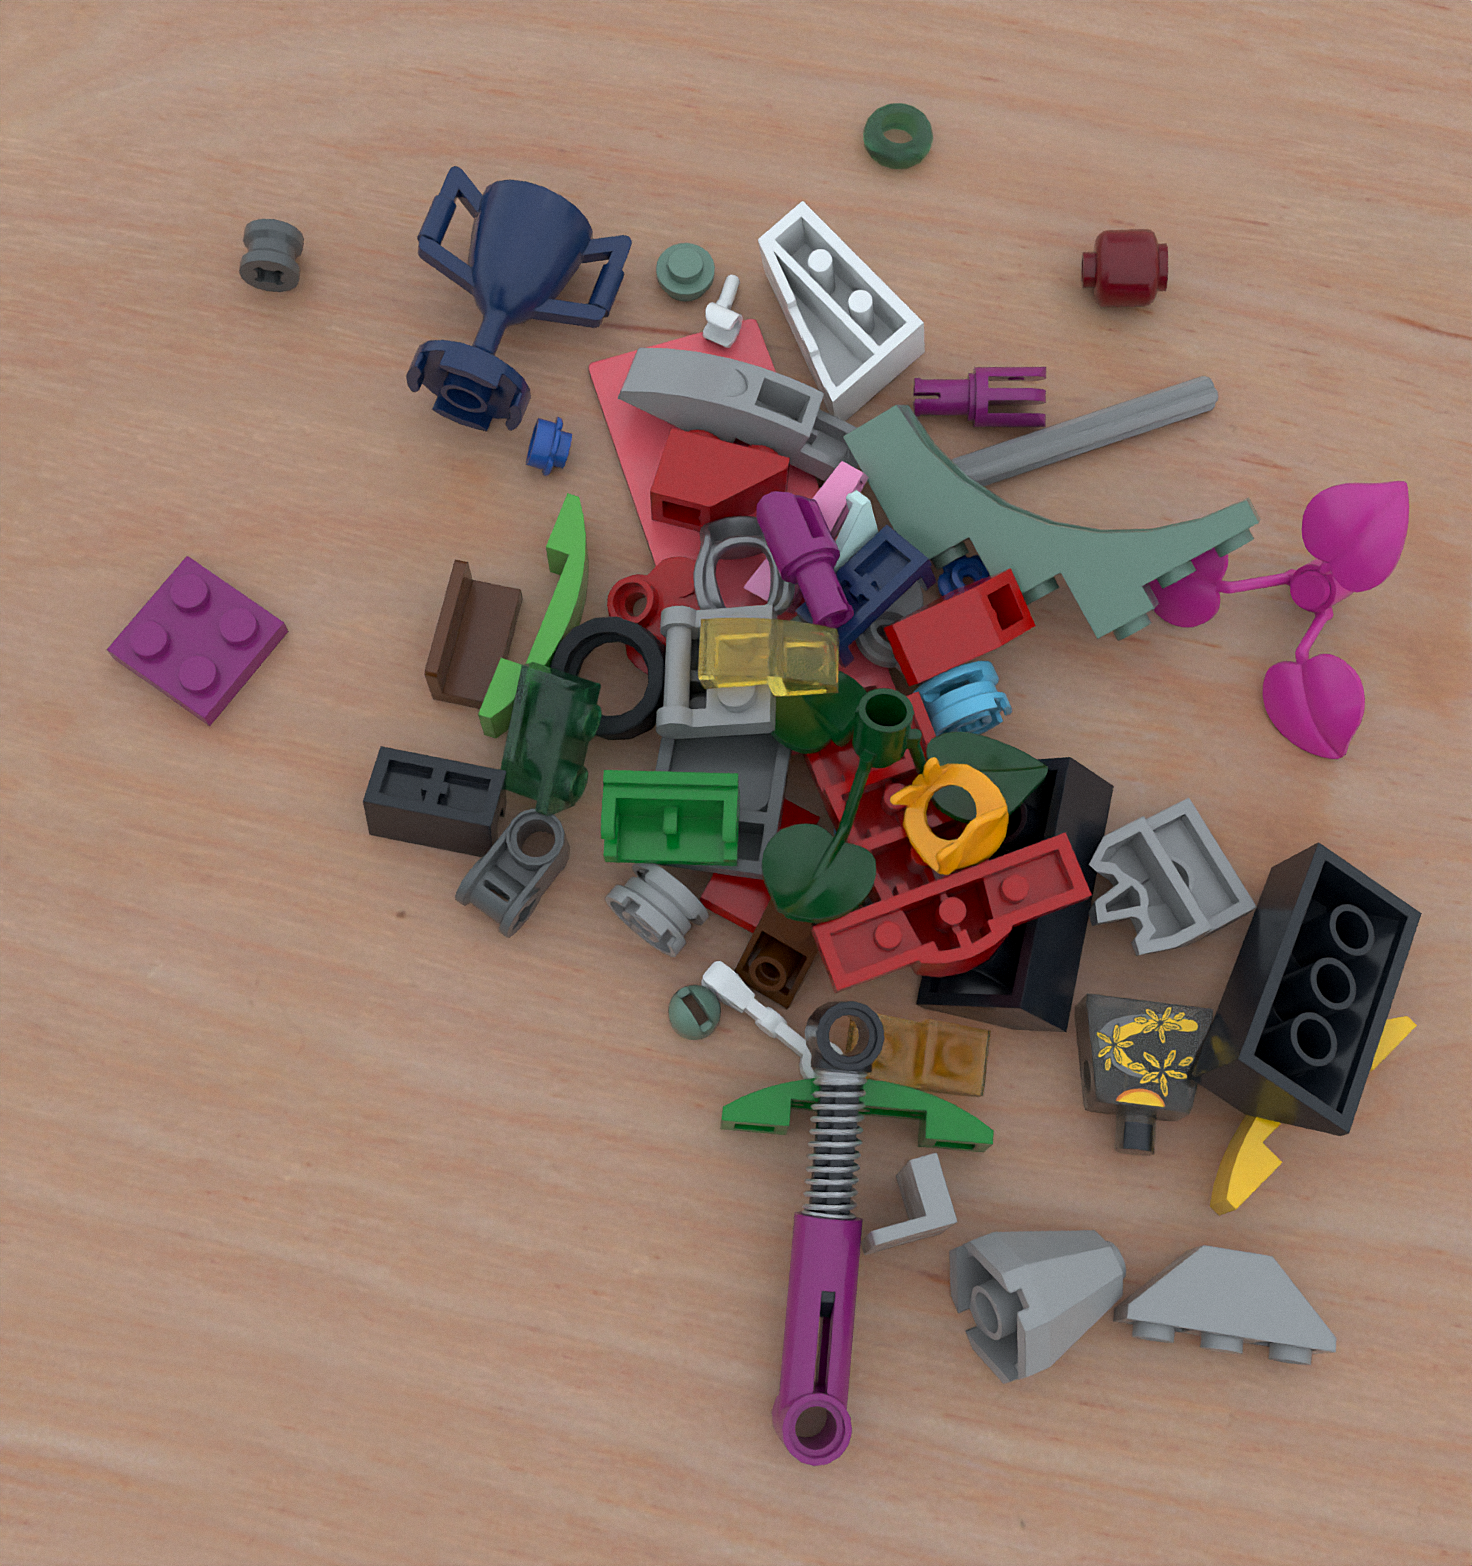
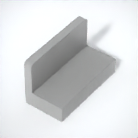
(925, 1203)

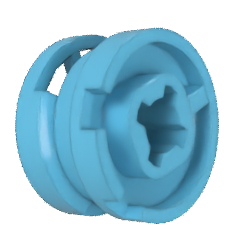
(964, 699)

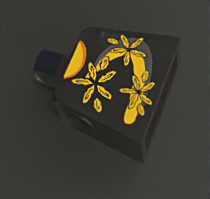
(1139, 1063)

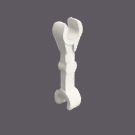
(735, 993)

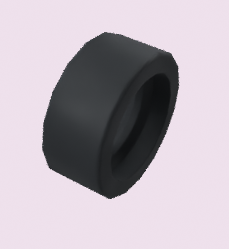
(598, 631)

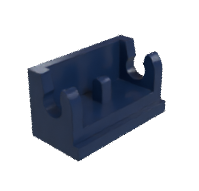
(874, 582)

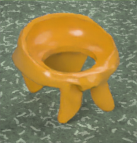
(981, 835)

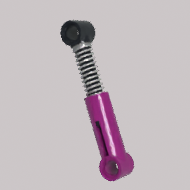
(826, 1243)

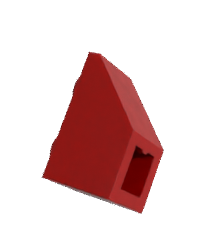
(712, 479)
(959, 627)

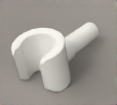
(723, 323)

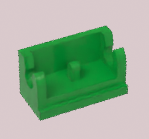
(670, 817)

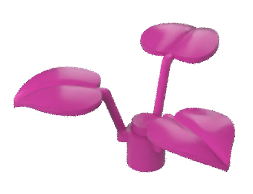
(1357, 544)

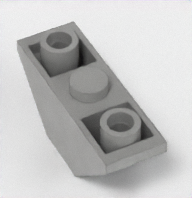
(1228, 1302)

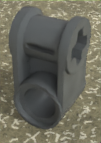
(515, 874)

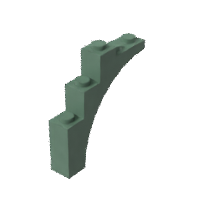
(1105, 569)

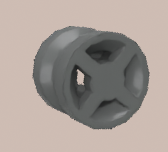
(271, 255)

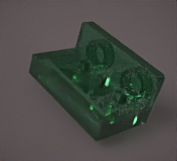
(550, 737)

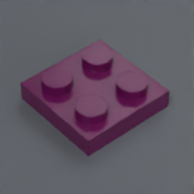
(198, 640)

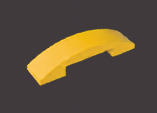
(1251, 1162)

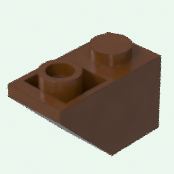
(778, 956)

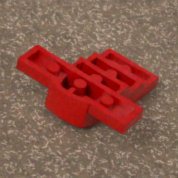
(920, 916)

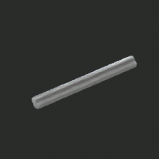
(1089, 431)

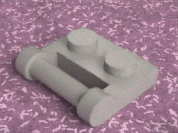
(727, 709)

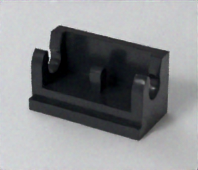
(435, 801)

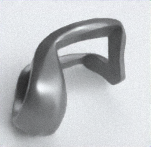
(735, 539)

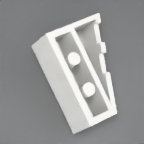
(839, 311)

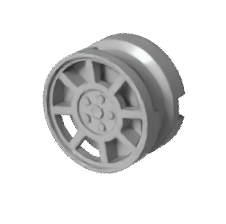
(657, 907)

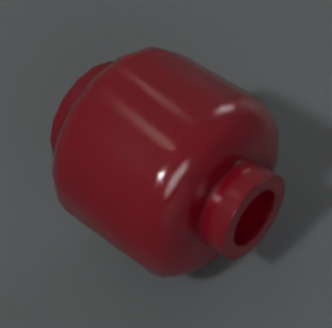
(1125, 268)

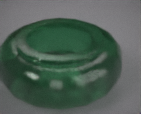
(900, 117)

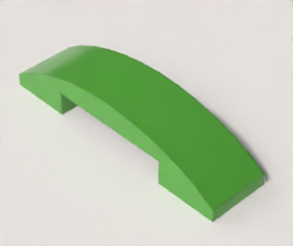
(566, 557)

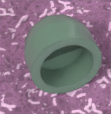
(683, 1019)

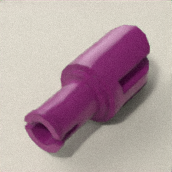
(974, 396)
(805, 554)

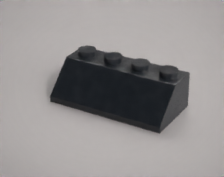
(1037, 965)
(1308, 994)

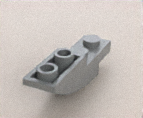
(739, 403)

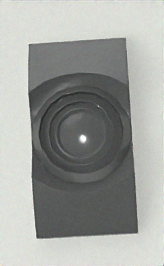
(762, 774)

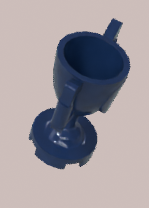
(518, 262)

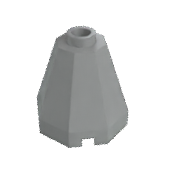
(1033, 1294)

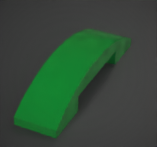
(940, 1122)

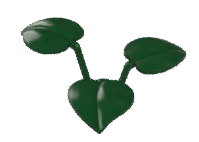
(822, 876)

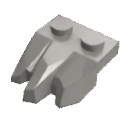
(1168, 880)

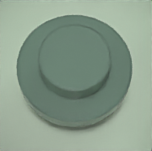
(685, 271)

